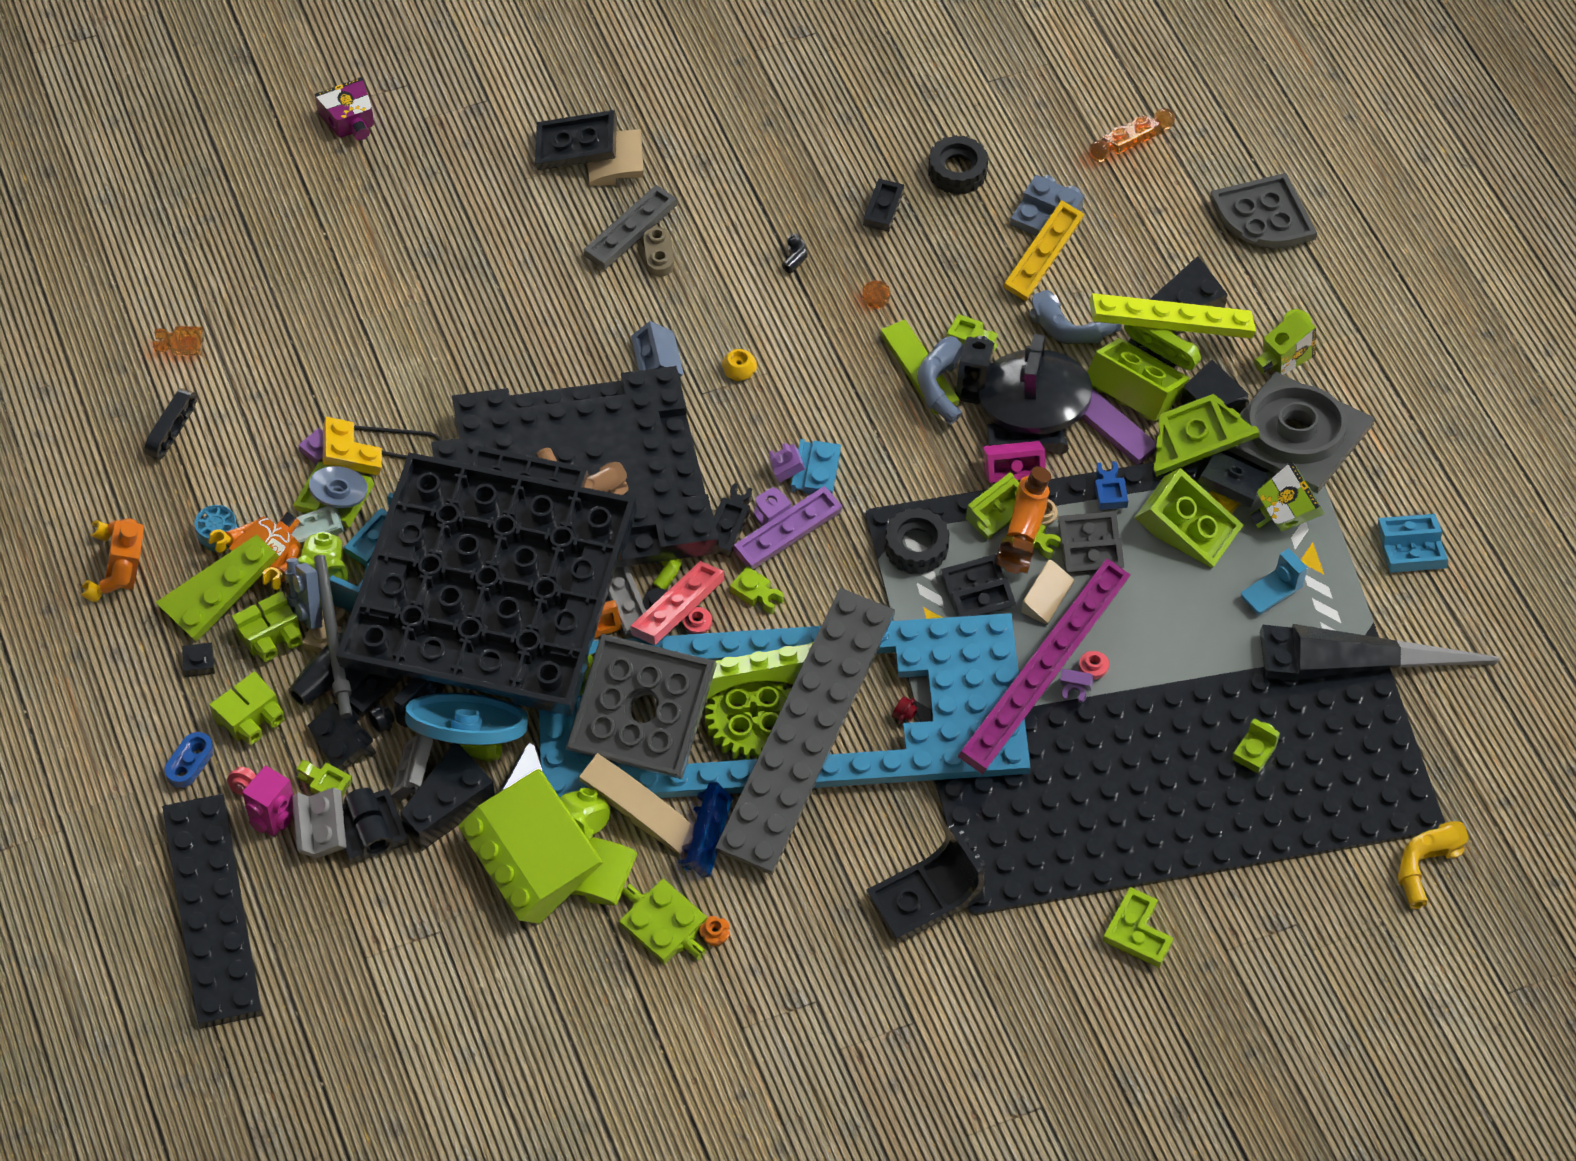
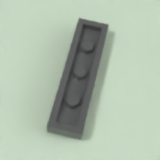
(630, 227)

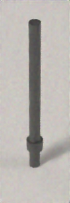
(340, 686)

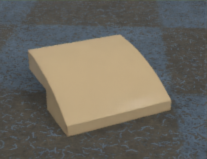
(625, 165)

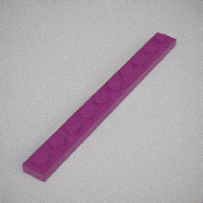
(1043, 666)

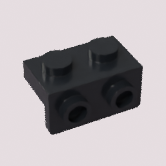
(341, 738)

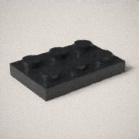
(576, 140)

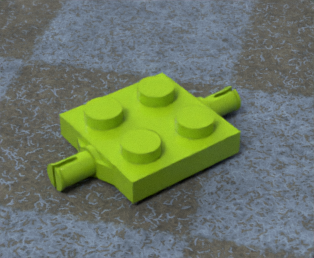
(663, 921)

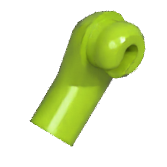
(668, 573)

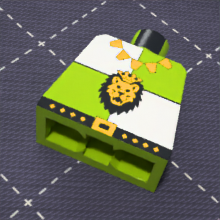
(1288, 345)
(1286, 500)

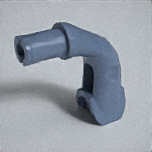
(1048, 314)
(942, 358)

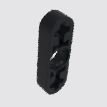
(170, 423)

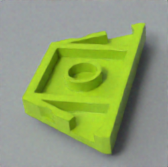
(1198, 432)

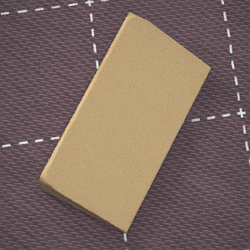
(1047, 593)

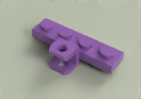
(784, 524)

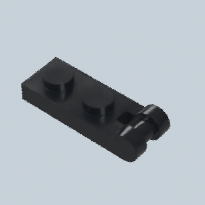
(1056, 442)

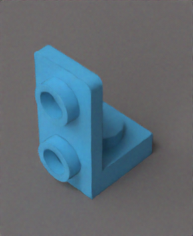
(1277, 585)

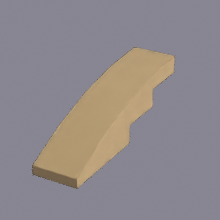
(638, 803)

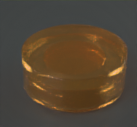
(876, 294)

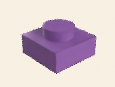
(313, 446)

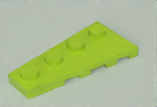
(214, 590)

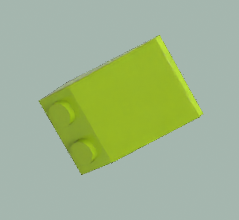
(1189, 518)

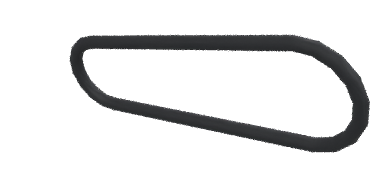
(402, 431)

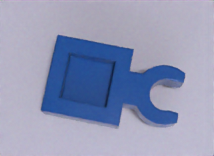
(1109, 489)

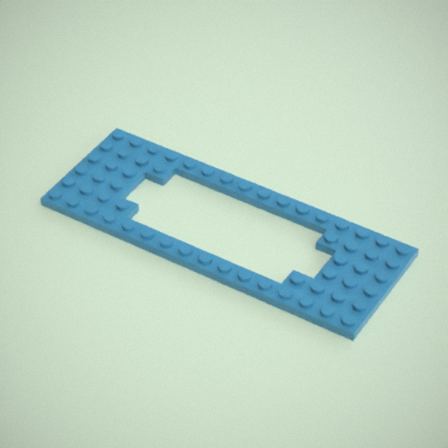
(967, 669)

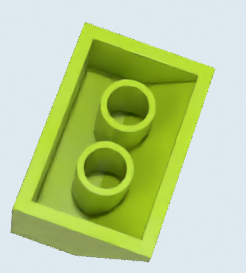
(1136, 379)

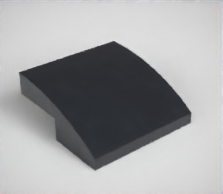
(977, 587)

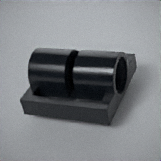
(371, 824)

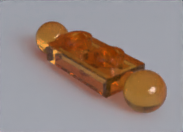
(1132, 134)

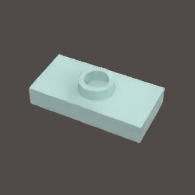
(321, 520)

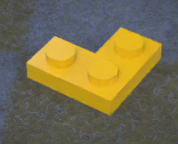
(342, 451)

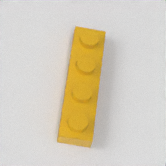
(1043, 250)

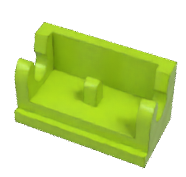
(994, 507)

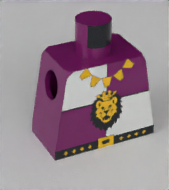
(346, 109)

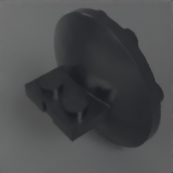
(1036, 390)

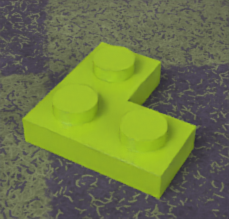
(1132, 934)

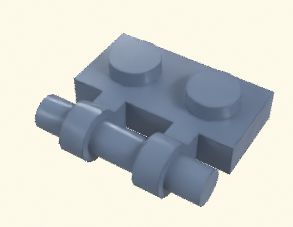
(304, 593)

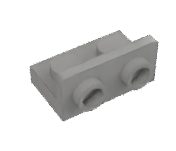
(319, 823)

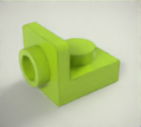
(1256, 746)

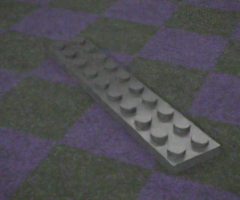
(805, 731)

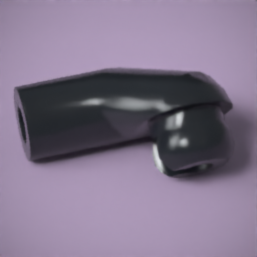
(797, 252)

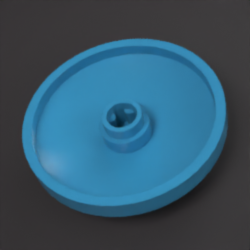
(466, 718)

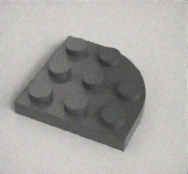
(1264, 212)

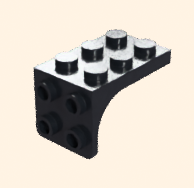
(930, 889)

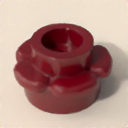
(905, 710)

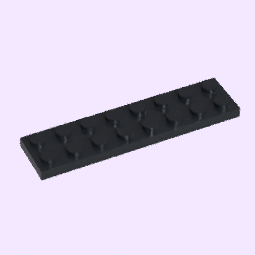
(212, 911)

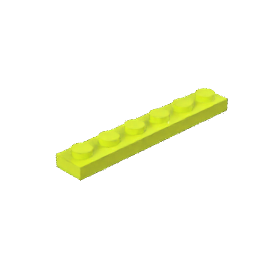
(1172, 316)

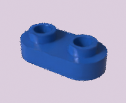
(187, 761)

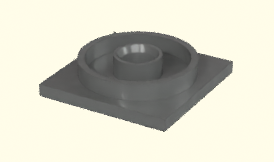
(1316, 450)
(618, 677)

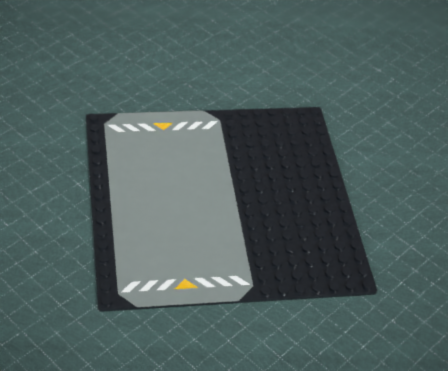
(1143, 769)

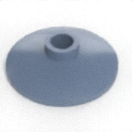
(338, 487)

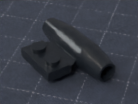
(318, 678)

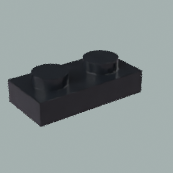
(883, 205)

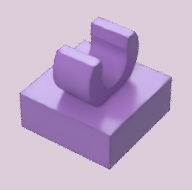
(786, 462)
(1076, 680)

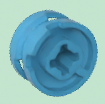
(217, 518)

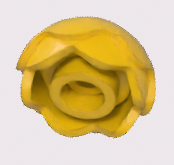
(739, 372)

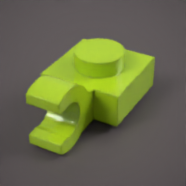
(967, 327)
(323, 778)

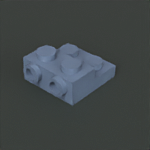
(1040, 202)

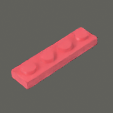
(677, 603)

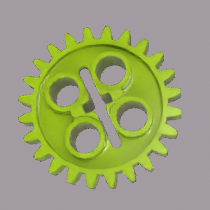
(751, 697)

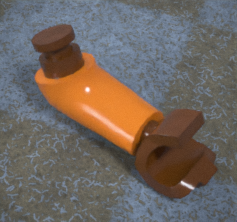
(1028, 513)

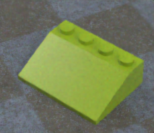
(530, 846)

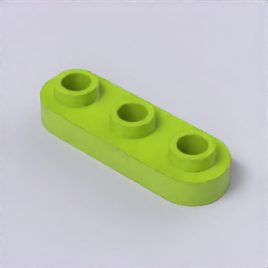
(1167, 345)

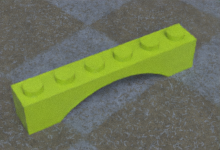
(773, 665)

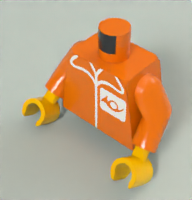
(276, 536)
(122, 557)

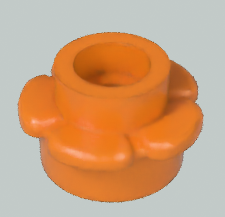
(715, 938)

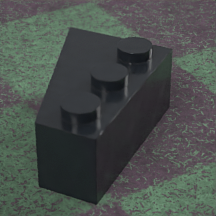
(1193, 286)
(446, 797)

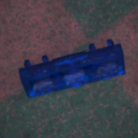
(707, 830)

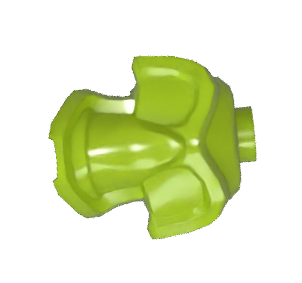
(330, 546)
(588, 809)

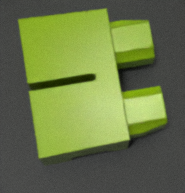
(268, 626)
(247, 708)

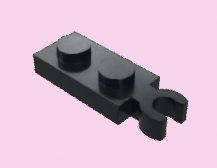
(731, 519)

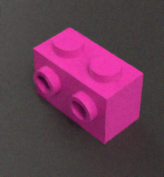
(1013, 458)
(269, 801)

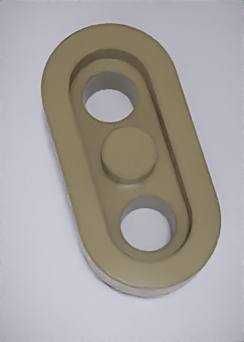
(658, 246)

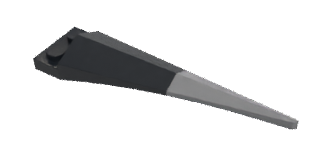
(1317, 652)

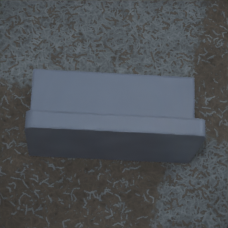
(656, 348)

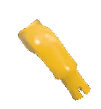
(1445, 840)

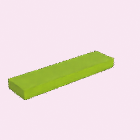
(910, 354)

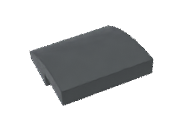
(1090, 540)

